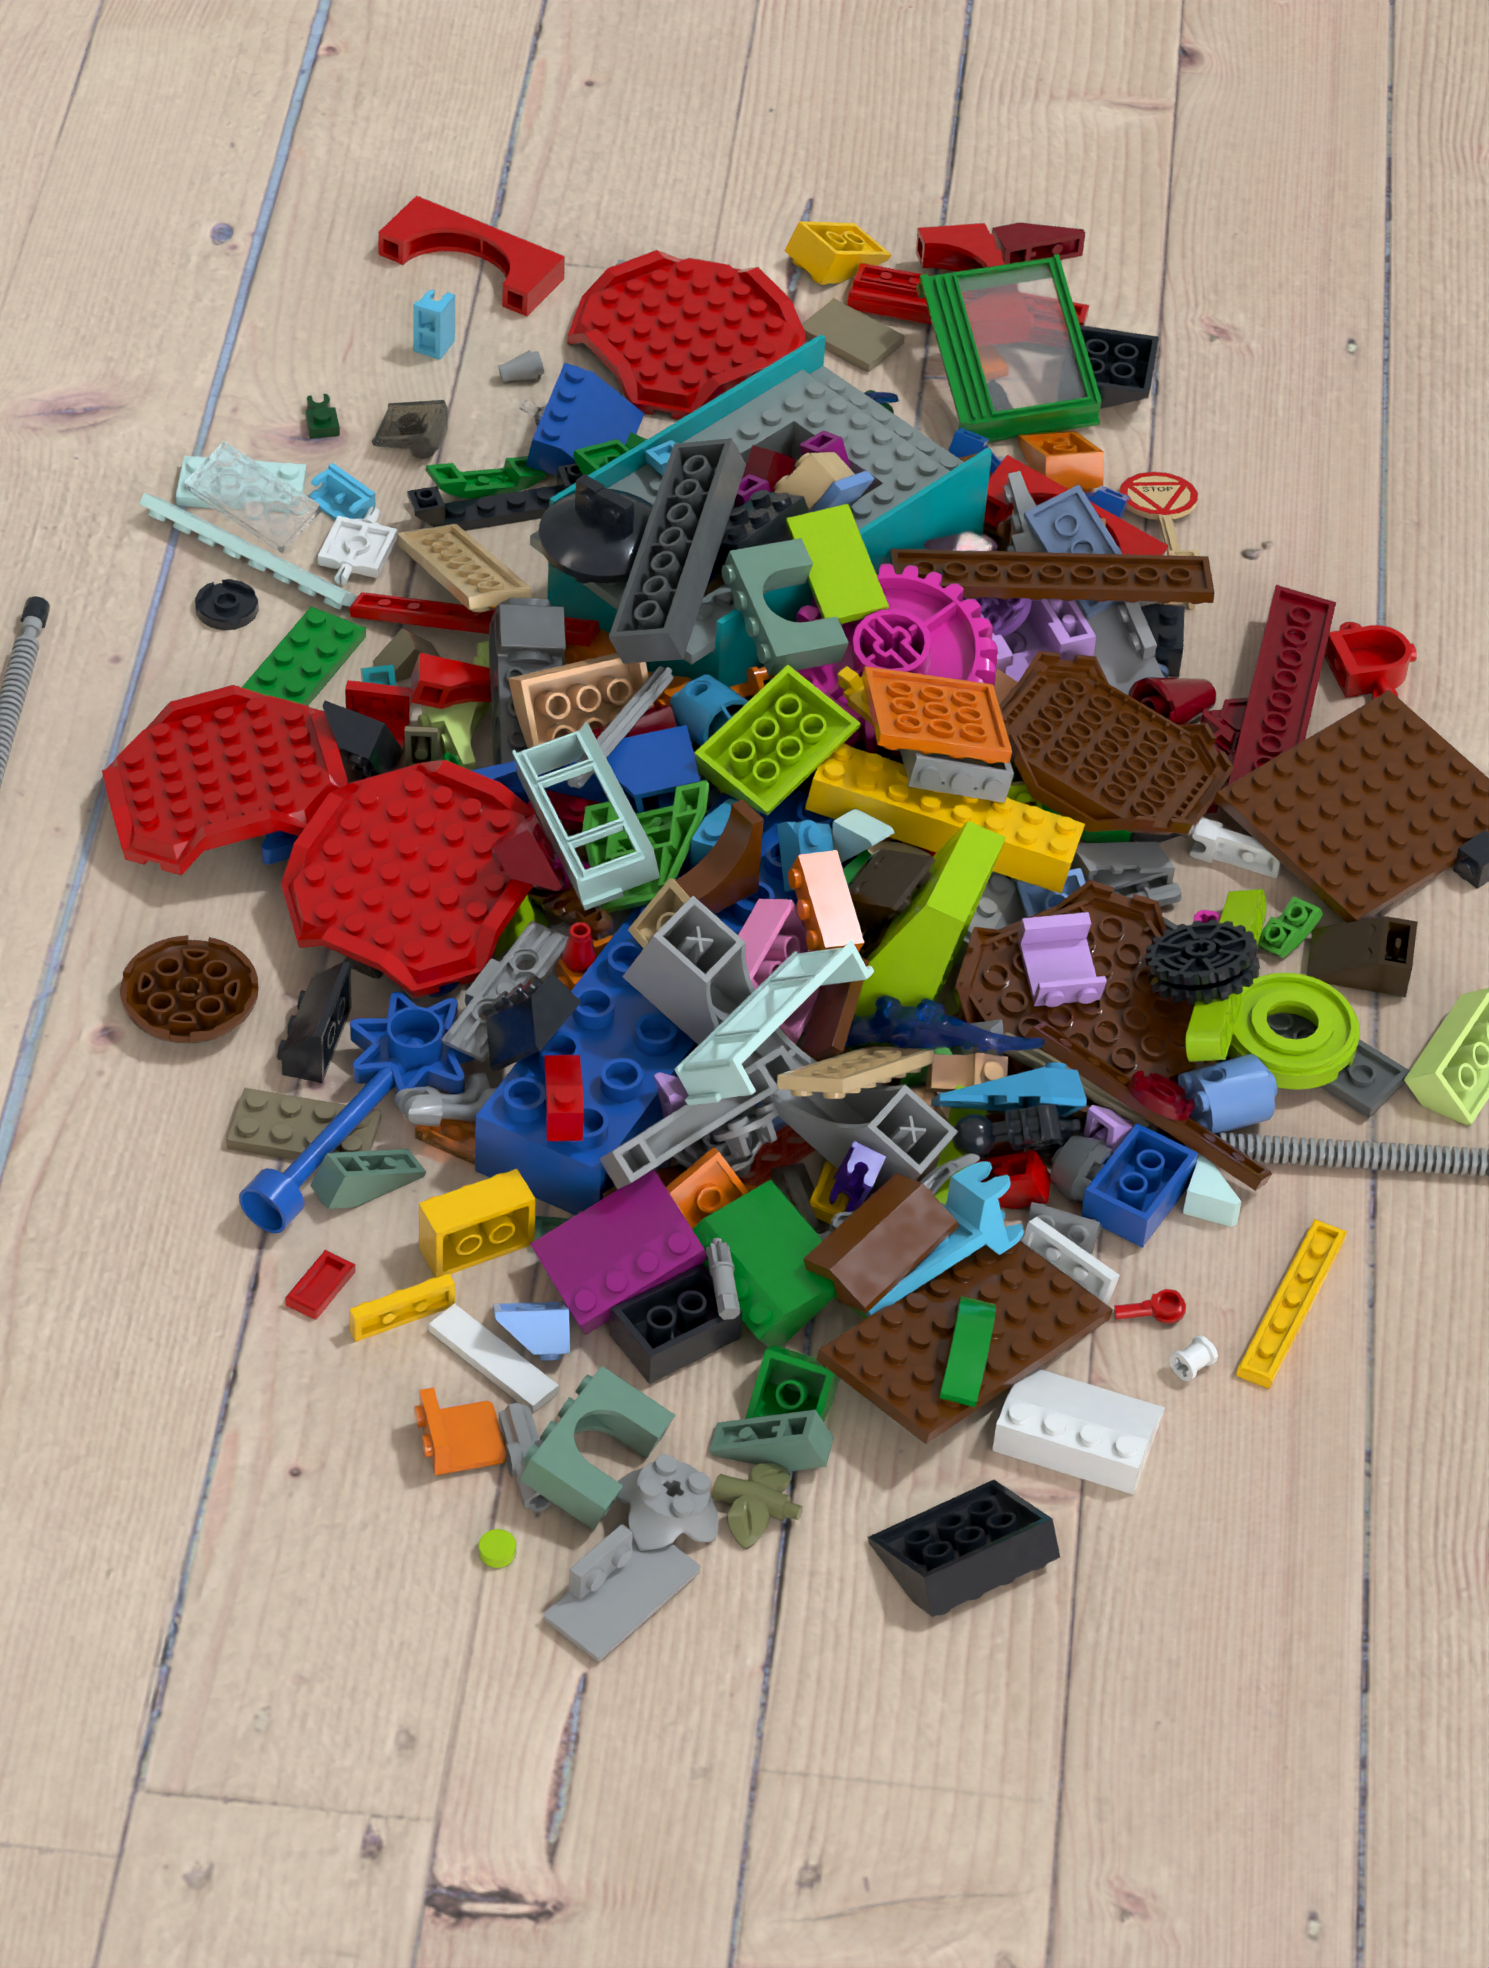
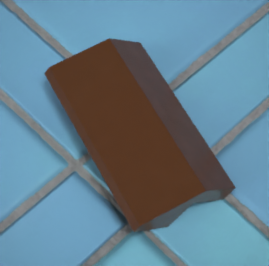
(882, 1242)

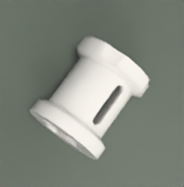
(1193, 1358)

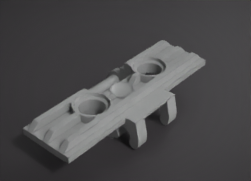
(535, 944)

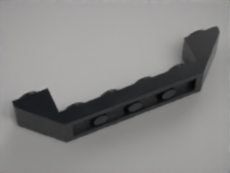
(489, 510)

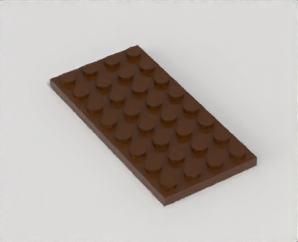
(904, 1348)

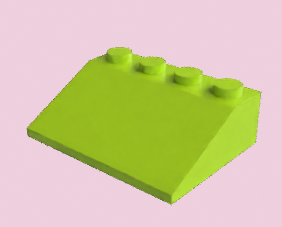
(775, 741)

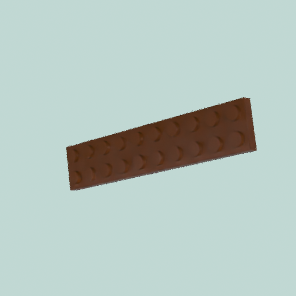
(1065, 575)

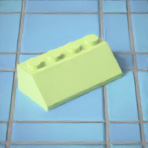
(1455, 1064)

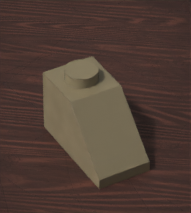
(421, 745)

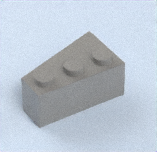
(1124, 865)

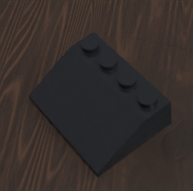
(966, 1547)

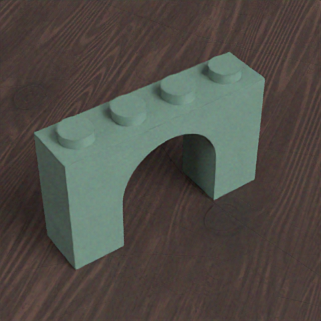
(777, 640)
(605, 1406)

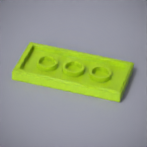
(841, 569)

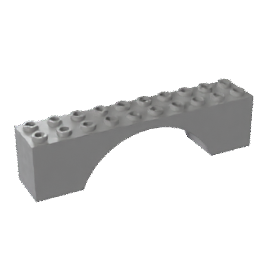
(700, 975)

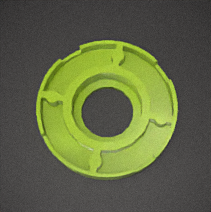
(1303, 1061)

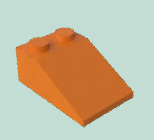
(1064, 458)

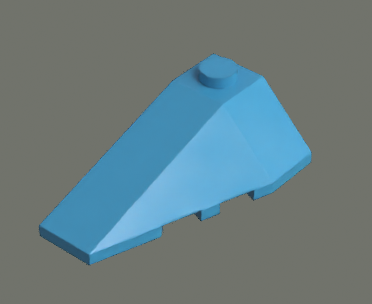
(1032, 1088)

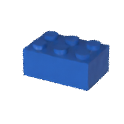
(1139, 1185)

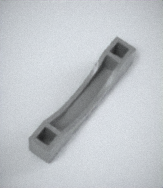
(691, 1123)

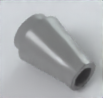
(524, 367)

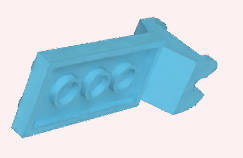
(980, 1224)

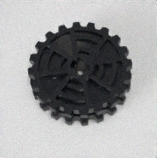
(1202, 961)

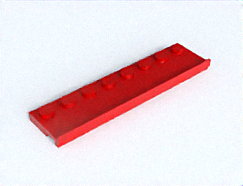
(895, 295)

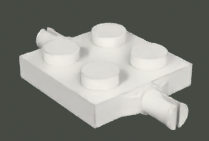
(357, 546)

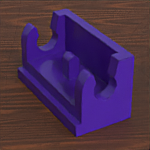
(856, 1175)

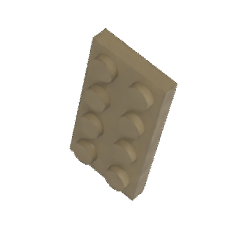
(287, 1124)

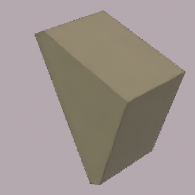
(403, 653)

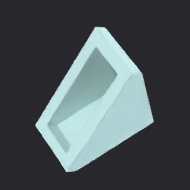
(857, 832)
(1211, 1196)

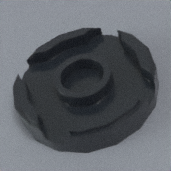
(226, 604)

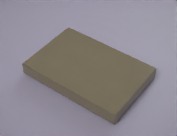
(853, 335)

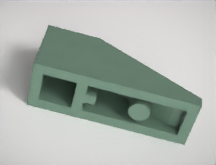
(361, 1176)
(787, 1440)

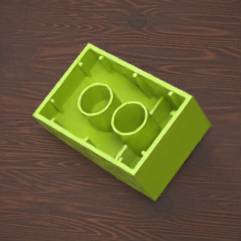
(929, 933)

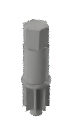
(723, 1279)

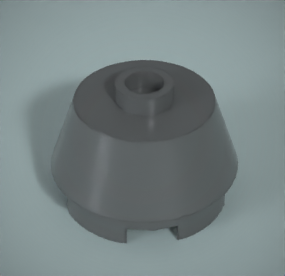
(1077, 1165)

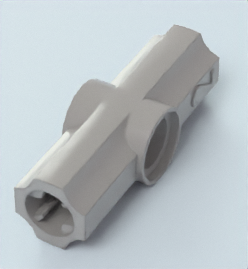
(519, 1435)

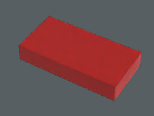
(320, 1284)

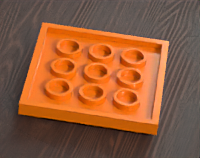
(936, 715)

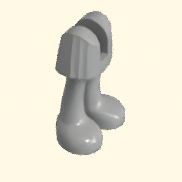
(428, 1106)

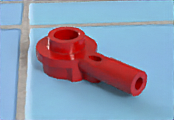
(1164, 1306)

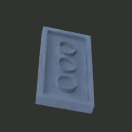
(1072, 526)

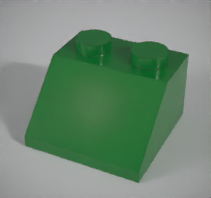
(791, 1384)

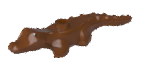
(568, 908)

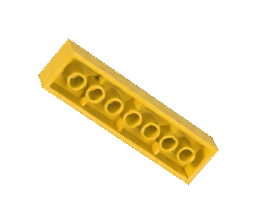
(1036, 845)

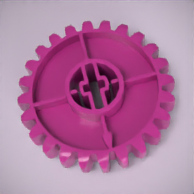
(920, 633)

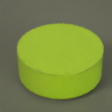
(497, 1548)

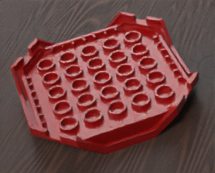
(684, 329)
(220, 774)
(407, 874)

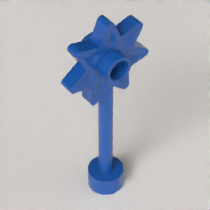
(397, 1055)

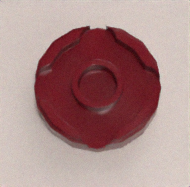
(1161, 1096)

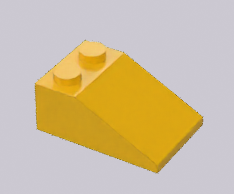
(833, 250)

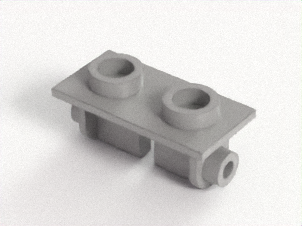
(1074, 1227)

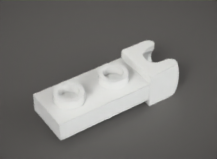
(1232, 848)

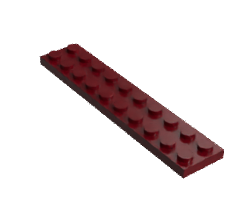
(1283, 678)

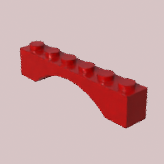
(448, 682)

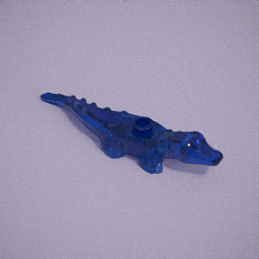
(927, 1028)

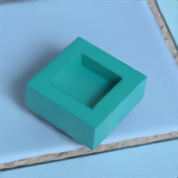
(379, 675)

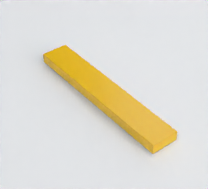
(1291, 1304)

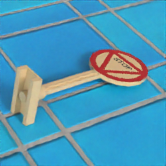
(1162, 498)

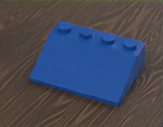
(579, 415)

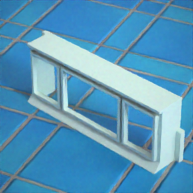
(608, 879)
(716, 1066)

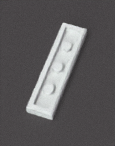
(493, 1358)

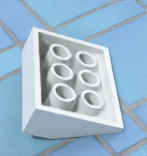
(1078, 1429)

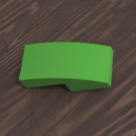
(1290, 929)

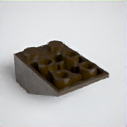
(885, 884)
(1365, 954)

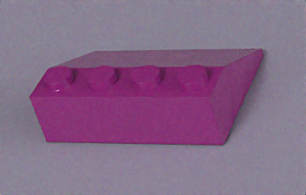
(618, 1249)

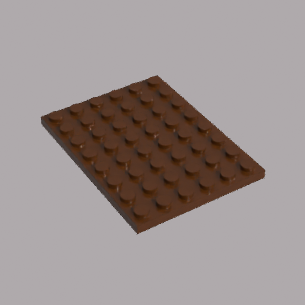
(1364, 807)

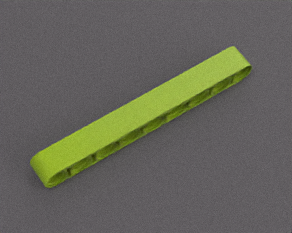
(1214, 1022)

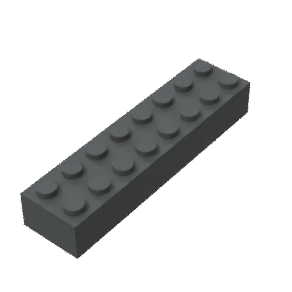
(677, 551)

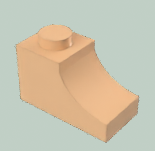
(964, 1070)

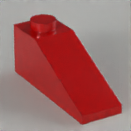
(564, 1098)
(1027, 1177)

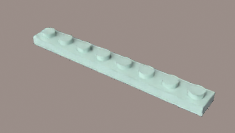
(258, 557)

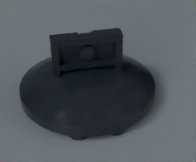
(594, 532)

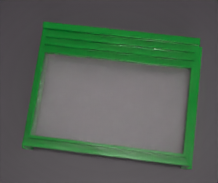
(1012, 349)

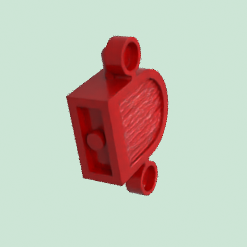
(1368, 659)

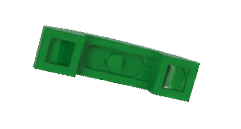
(489, 482)
(968, 1351)

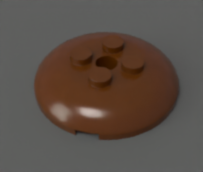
(189, 989)

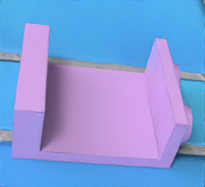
(1059, 960)

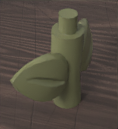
(756, 1501)

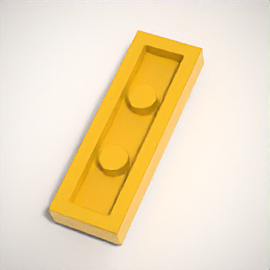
(401, 1307)

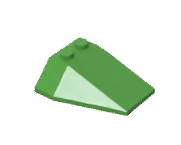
(667, 830)

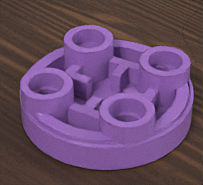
(1004, 614)

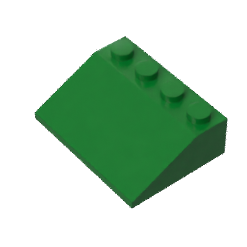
(768, 1251)

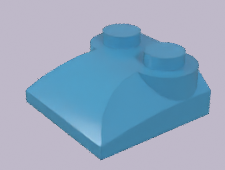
(800, 839)

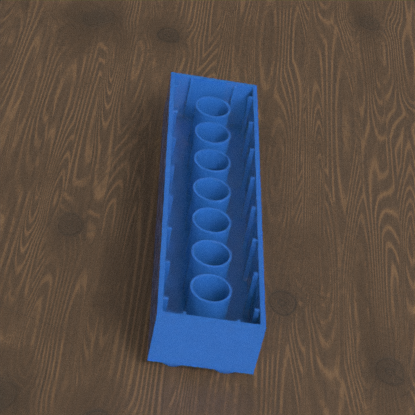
(620, 1050)

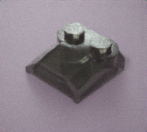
(414, 427)

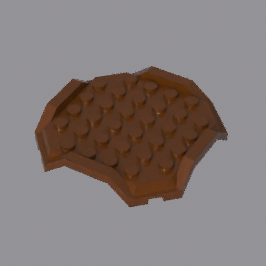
(1106, 754)
(1125, 1027)

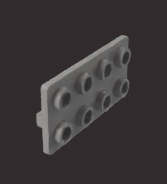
(1124, 645)
(617, 1591)

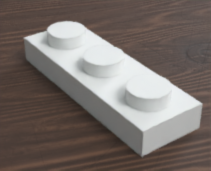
(1071, 1259)

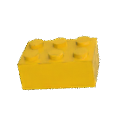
(476, 1223)

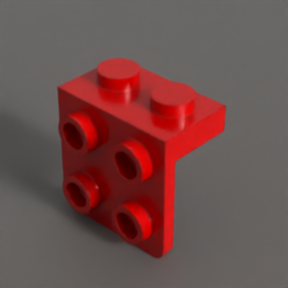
(383, 703)

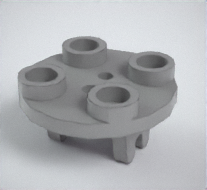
(752, 1119)

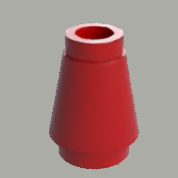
(579, 948)

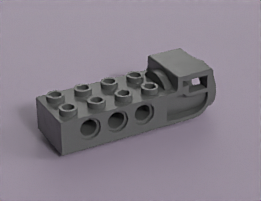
(523, 639)

